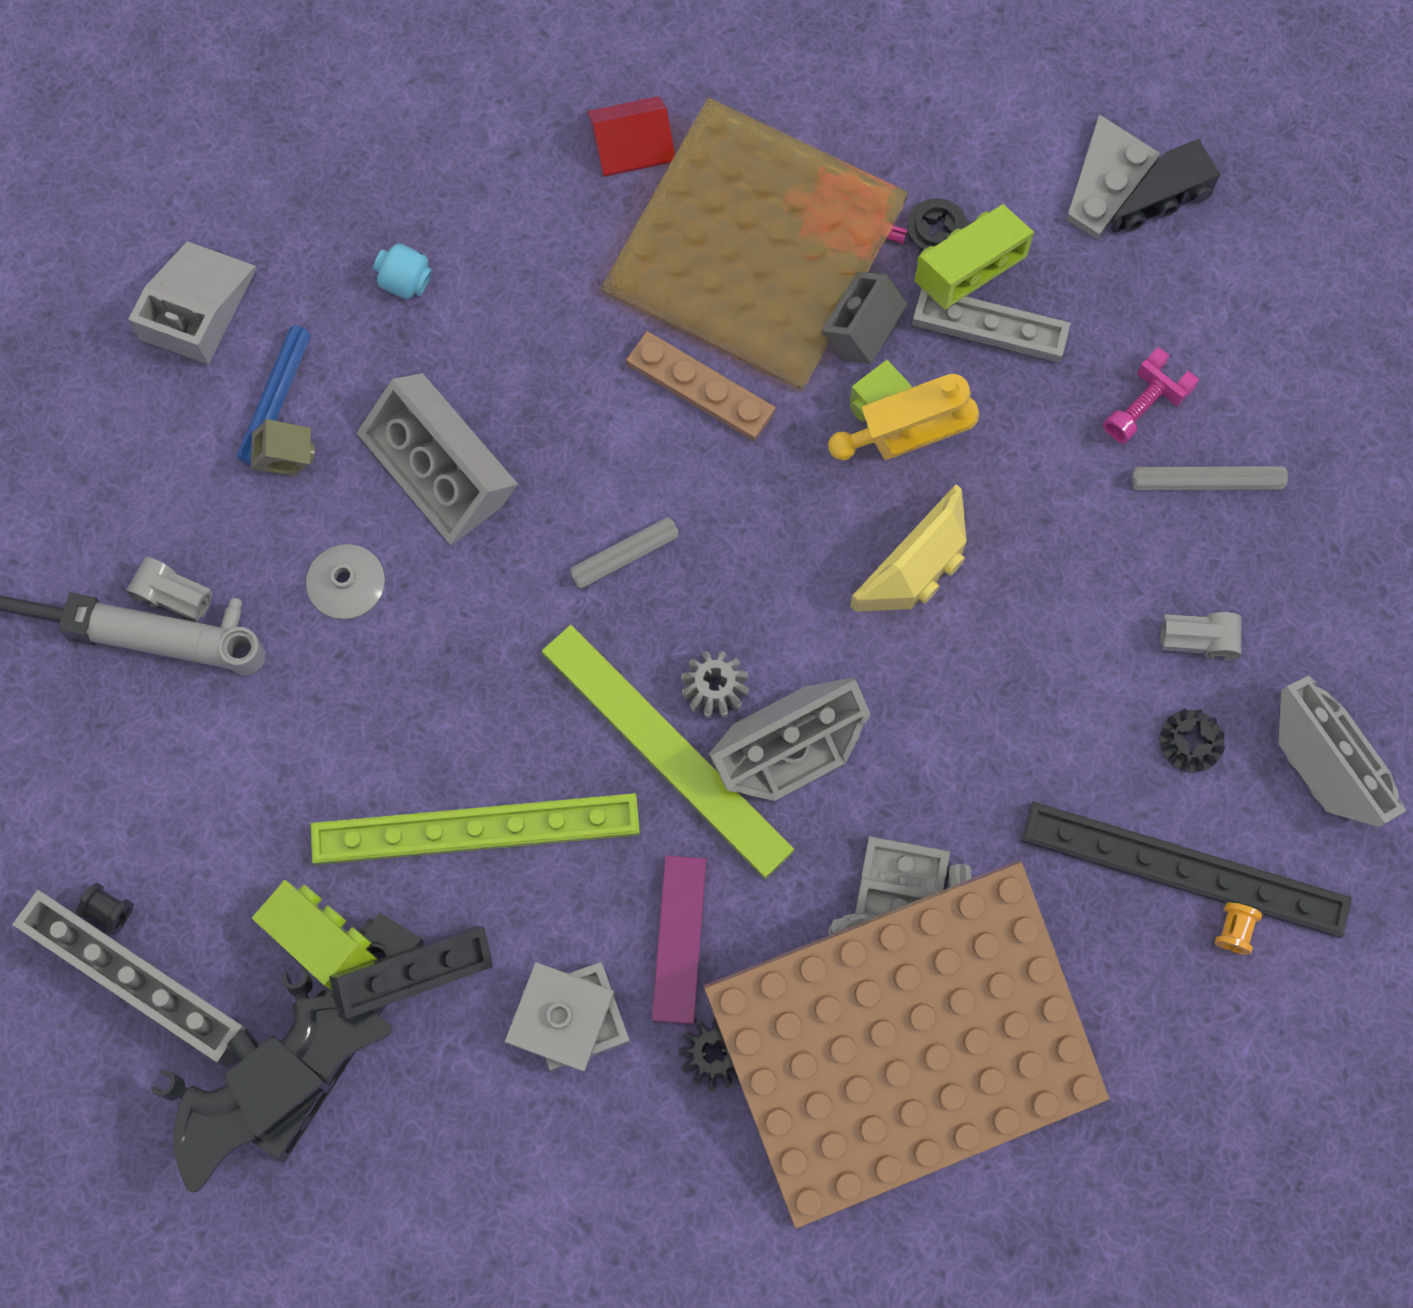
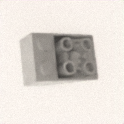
(191, 301)

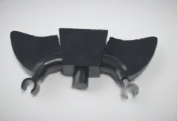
(267, 1083)

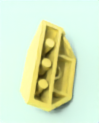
(918, 561)

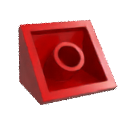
(632, 135)

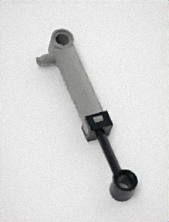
(91, 622)

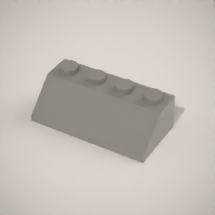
(435, 457)

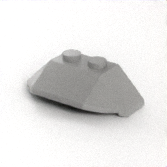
(792, 740)
(1335, 756)

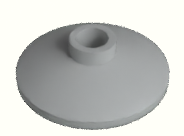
(347, 598)

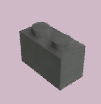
(864, 317)

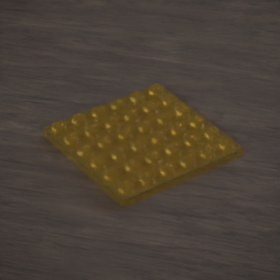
(753, 242)

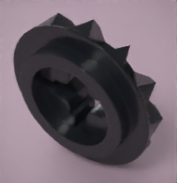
(931, 212)
(1176, 747)

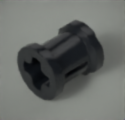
(104, 908)

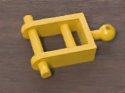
(912, 419)

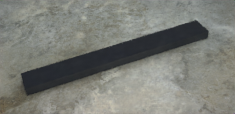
(1186, 869)

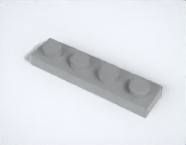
(994, 326)

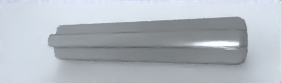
(624, 552)

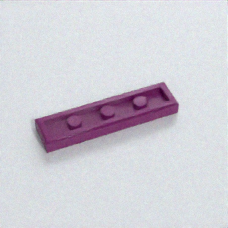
(679, 940)

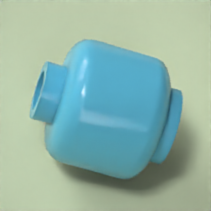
(402, 271)

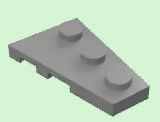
(1109, 176)

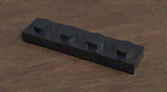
(410, 972)

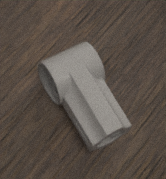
(165, 588)
(1212, 635)

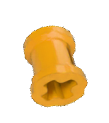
(1238, 928)

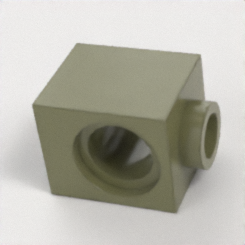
(281, 448)

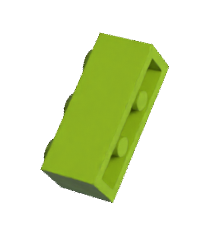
(973, 256)
(311, 933)

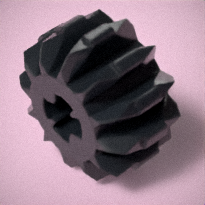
(714, 1070)

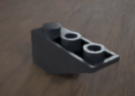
(1176, 179)

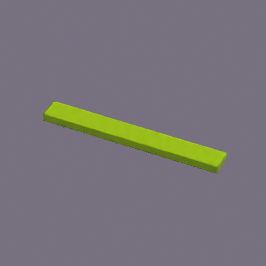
(667, 751)
(474, 829)

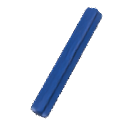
(276, 386)

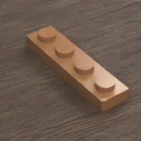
(700, 386)

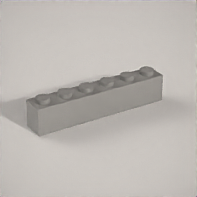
(129, 977)

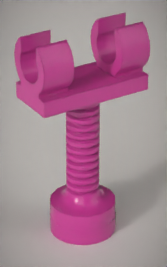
(1122, 424)

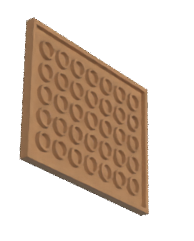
(906, 1043)

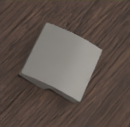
(898, 875)

